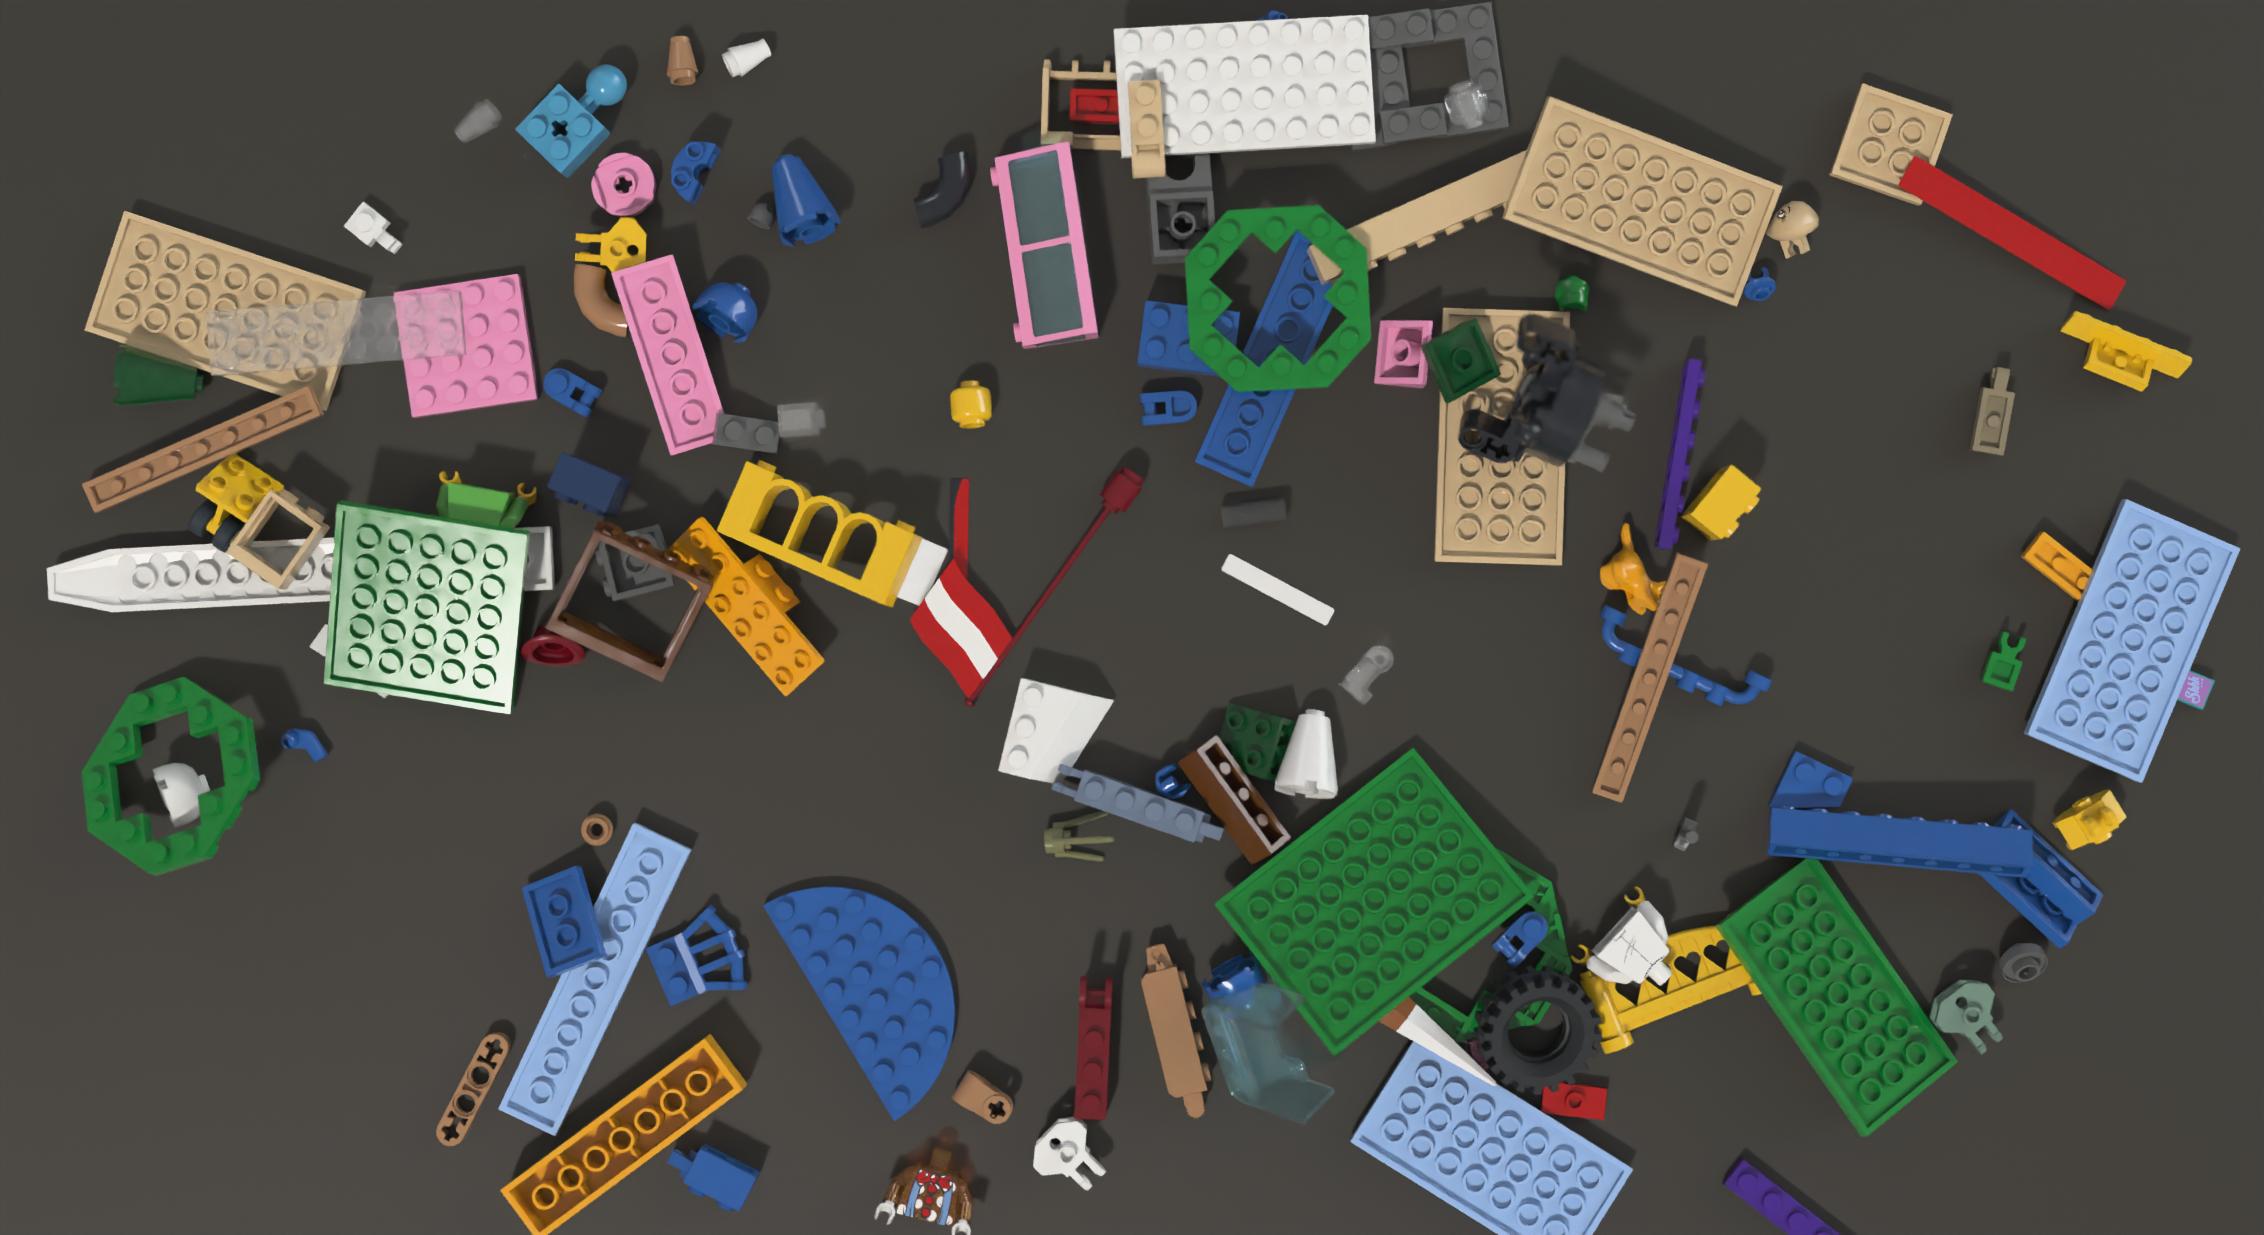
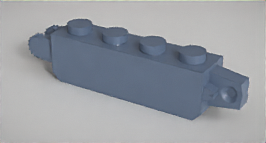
(1139, 805)

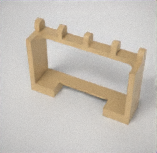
(1076, 141)

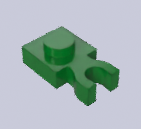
(2002, 667)

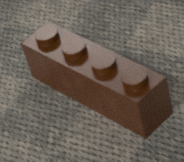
(1234, 800)

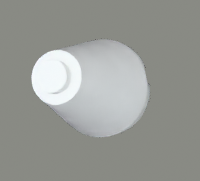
(1309, 759)

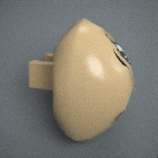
(1792, 225)

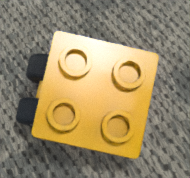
(230, 488)

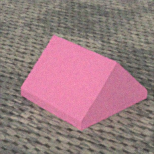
(1400, 355)

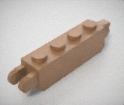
(1173, 1029)

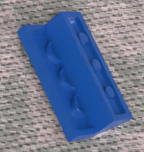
(2053, 893)

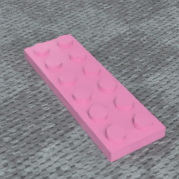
(670, 352)

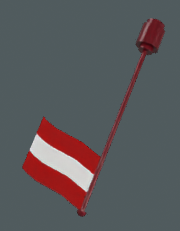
(966, 628)

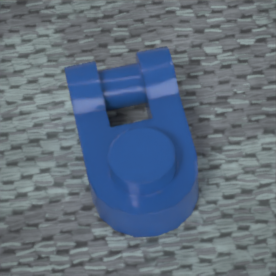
(562, 386)
(1180, 407)
(1529, 928)

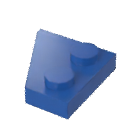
(1809, 784)

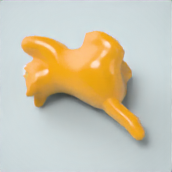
(1628, 573)

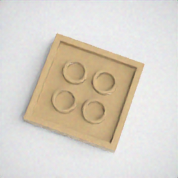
(1884, 138)

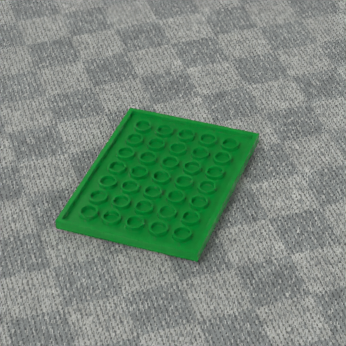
(1374, 901)

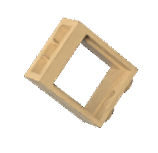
(240, 547)

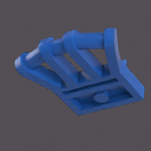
(679, 968)

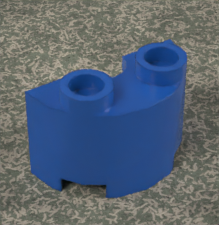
(688, 166)

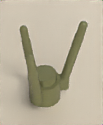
(1059, 839)

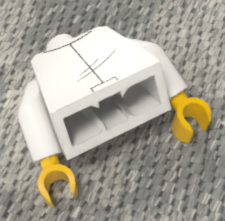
(1631, 947)

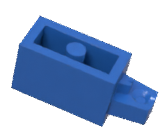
(715, 1175)

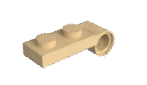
(1146, 129)

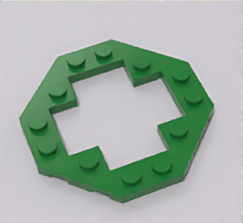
(1274, 229)
(217, 807)
(1555, 955)

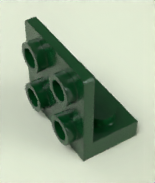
(1256, 739)

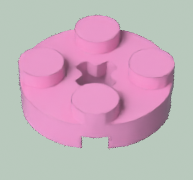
(608, 176)

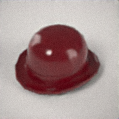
(552, 649)

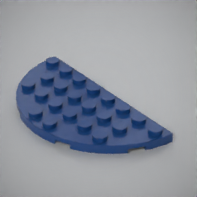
(877, 982)

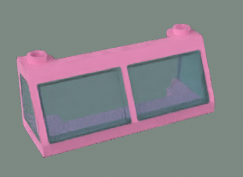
(1045, 246)

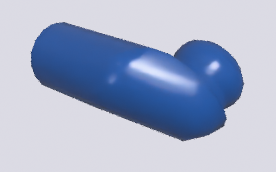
(306, 740)

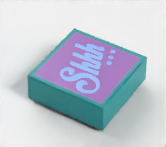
(2195, 690)

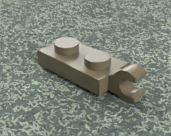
(1993, 415)

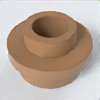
(587, 829)

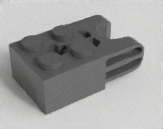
(1179, 202)

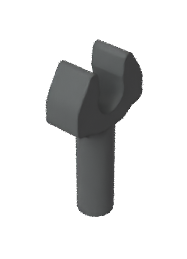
(1686, 835)

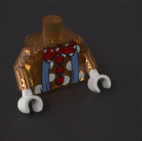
(930, 1194)

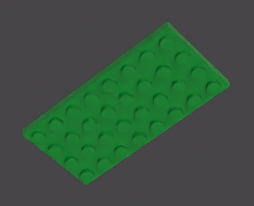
(1836, 994)

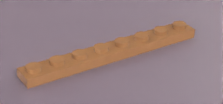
(203, 449)
(1649, 677)

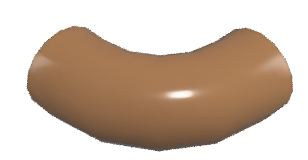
(595, 302)

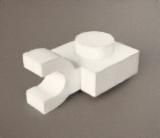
(371, 227)

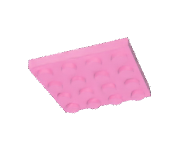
(497, 348)

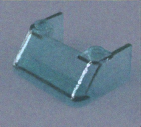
(1252, 1057)

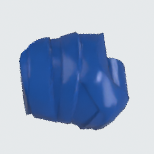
(1168, 785)

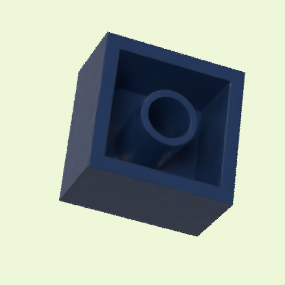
(585, 482)

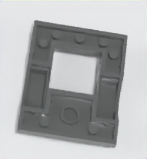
(1392, 32)

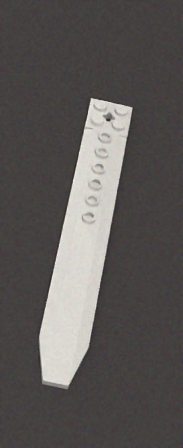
(212, 578)

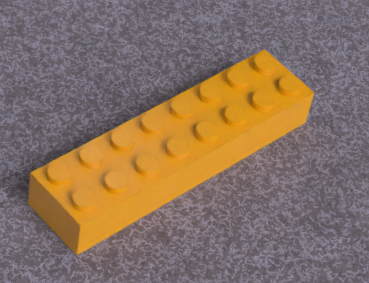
(624, 1137)

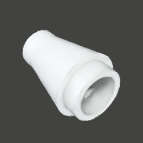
(745, 57)

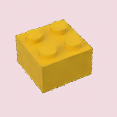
(1721, 503)

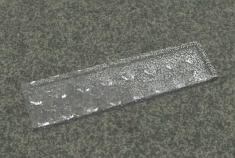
(336, 333)

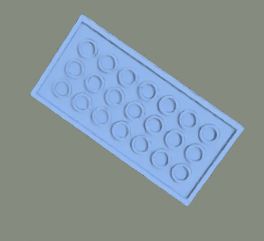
(2131, 640)
(1488, 1150)

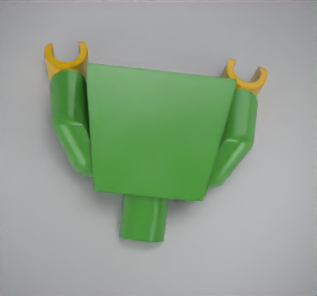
(482, 504)

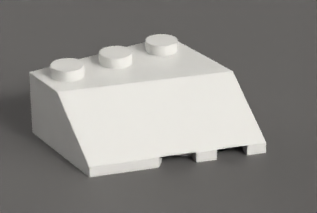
(1049, 729)

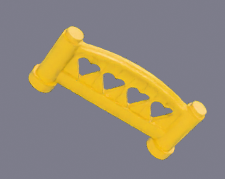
(1621, 1015)

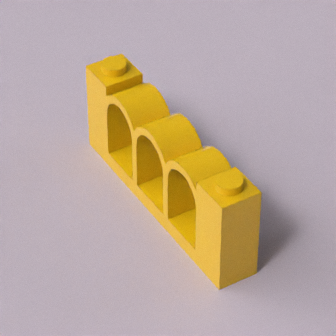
(750, 507)

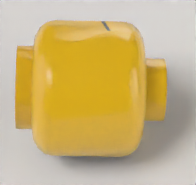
(971, 404)

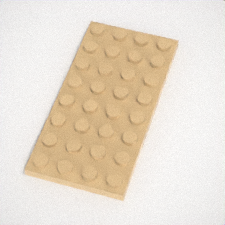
(1641, 201)
(168, 279)
(1486, 506)

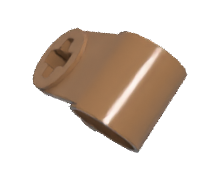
(977, 1095)

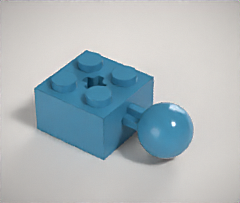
(604, 86)

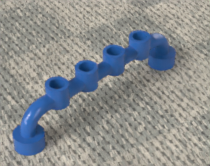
(1686, 679)

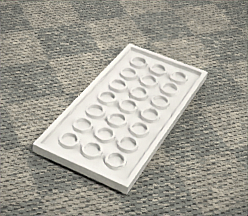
(1252, 83)

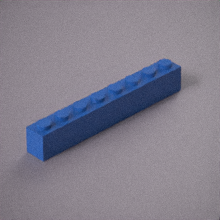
(1900, 841)

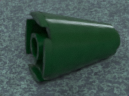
(153, 379)

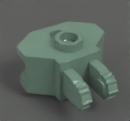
(1968, 1014)

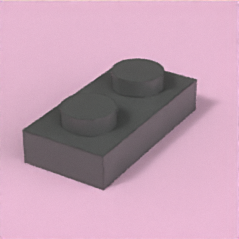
(746, 433)

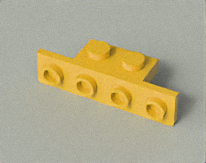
(2123, 354)

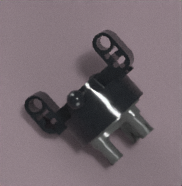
(1552, 406)

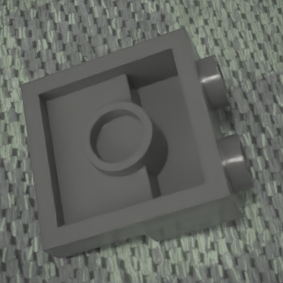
(629, 575)

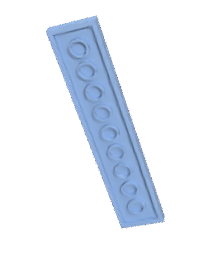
(590, 994)

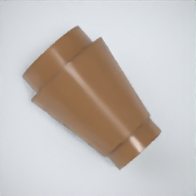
(681, 62)

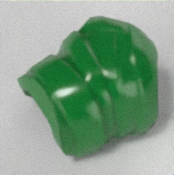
(1572, 293)

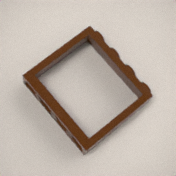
(613, 645)

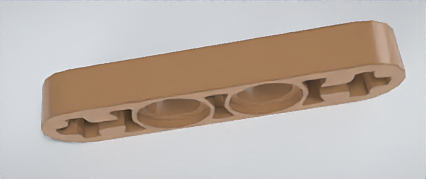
(474, 1089)

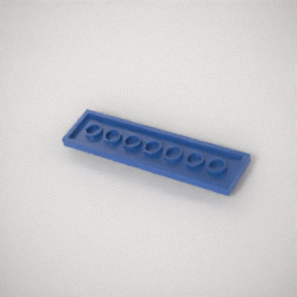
(1250, 420)

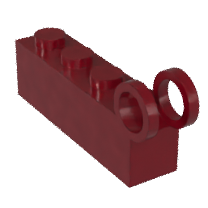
(1093, 1051)

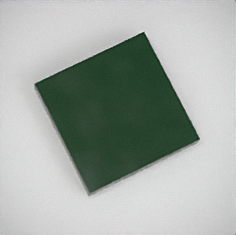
(1460, 360)

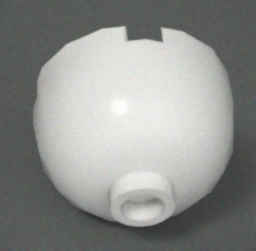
(180, 791)

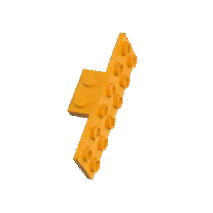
(752, 606)

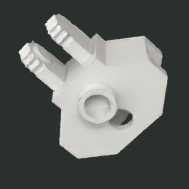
(1067, 1155)

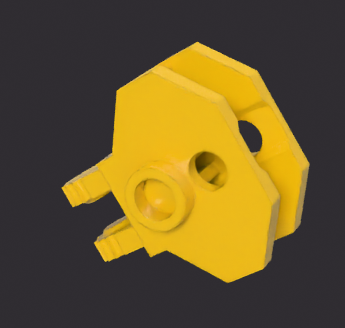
(615, 244)
(2090, 820)

